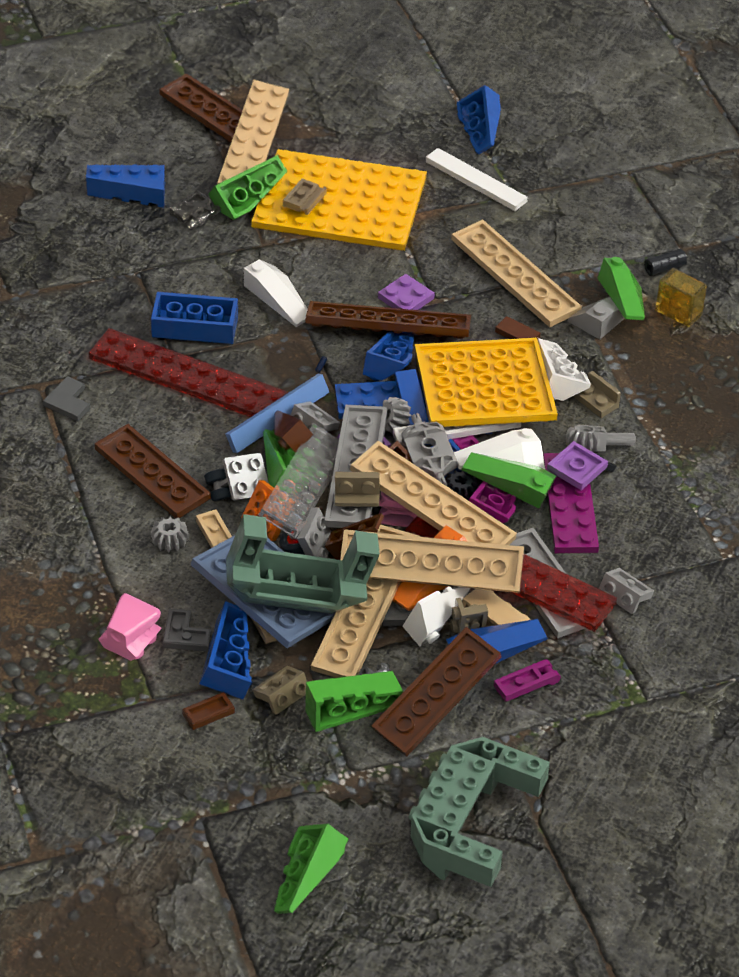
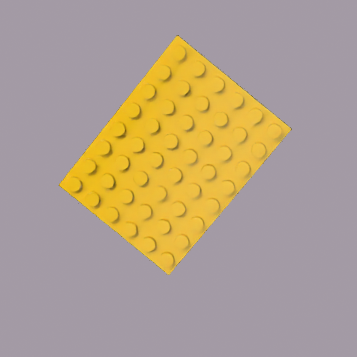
(361, 203)

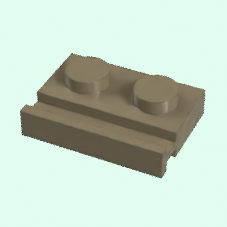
(304, 196)

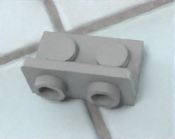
(312, 414)
(626, 589)

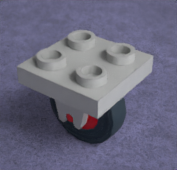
(311, 538)

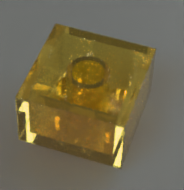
(681, 297)

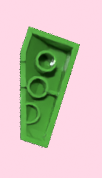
(244, 191)
(622, 288)
(276, 457)
(312, 856)

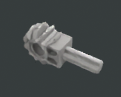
(596, 437)

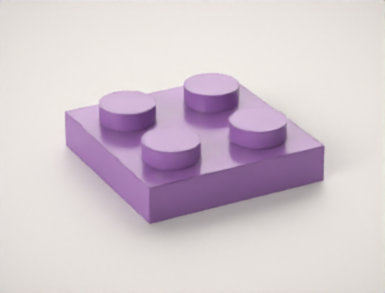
(406, 294)
(577, 465)

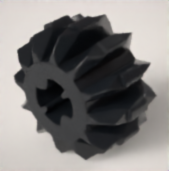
(462, 483)

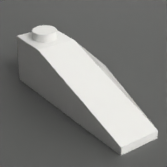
(275, 290)
(562, 373)
(514, 445)
(432, 614)

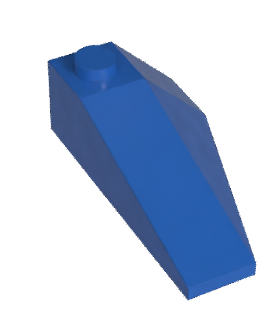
(480, 117)
(389, 355)
(511, 637)

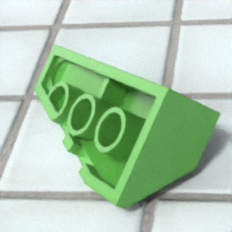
(516, 478)

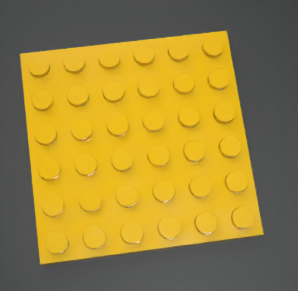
(485, 382)

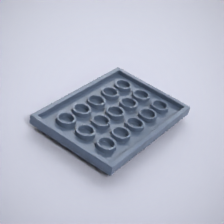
(282, 623)

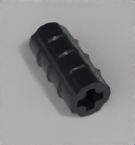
(665, 262)

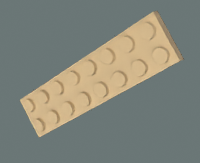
(255, 129)
(516, 273)
(430, 497)
(446, 562)
(356, 627)

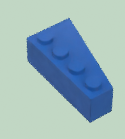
(127, 182)
(227, 657)

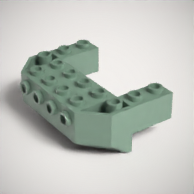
(298, 579)
(452, 792)

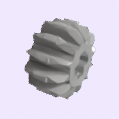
(398, 413)
(169, 534)

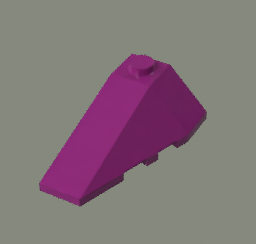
(494, 502)

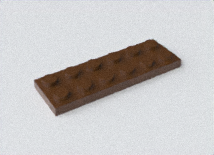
(203, 105)
(152, 471)
(436, 691)

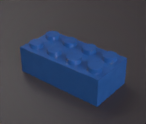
(194, 317)

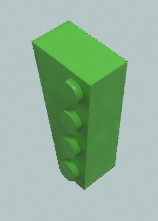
(349, 698)

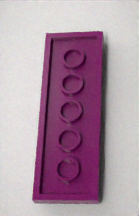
(571, 516)

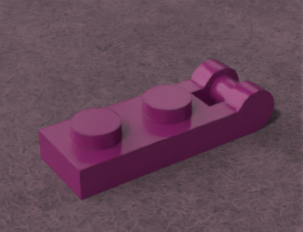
(526, 680)

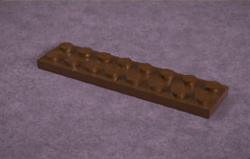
(390, 319)

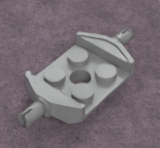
(433, 460)

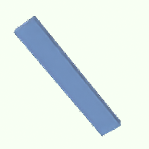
(253, 428)

